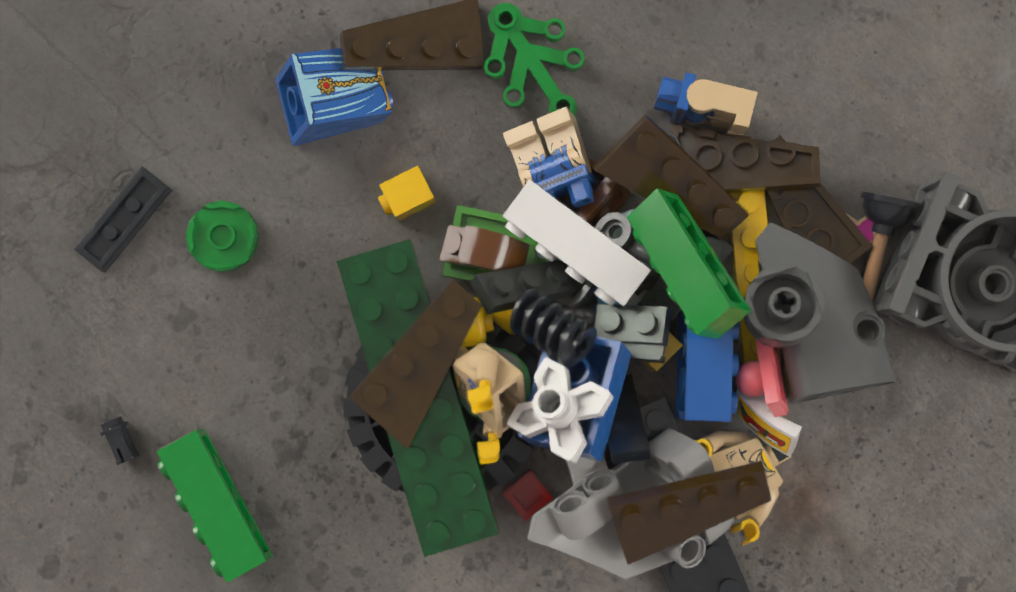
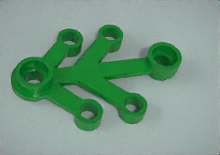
(529, 55)

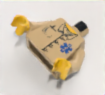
(491, 390)
(735, 449)

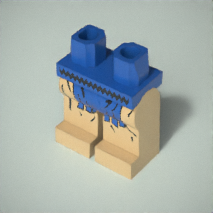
(706, 103)
(553, 156)

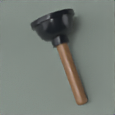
(885, 214)

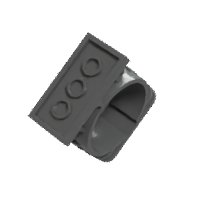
(954, 299)

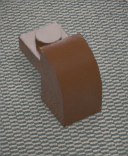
(482, 249)

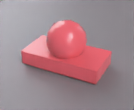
(764, 378)

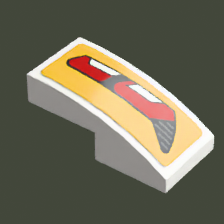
(773, 430)

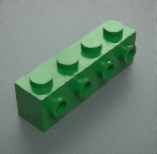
(687, 265)
(213, 504)

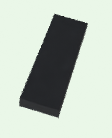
(123, 219)
(627, 435)

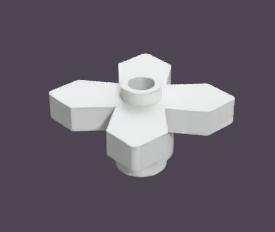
(560, 410)

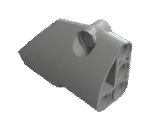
(583, 524)

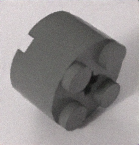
(794, 288)

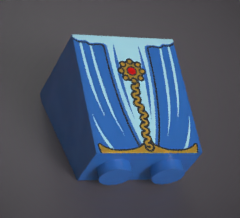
(327, 101)

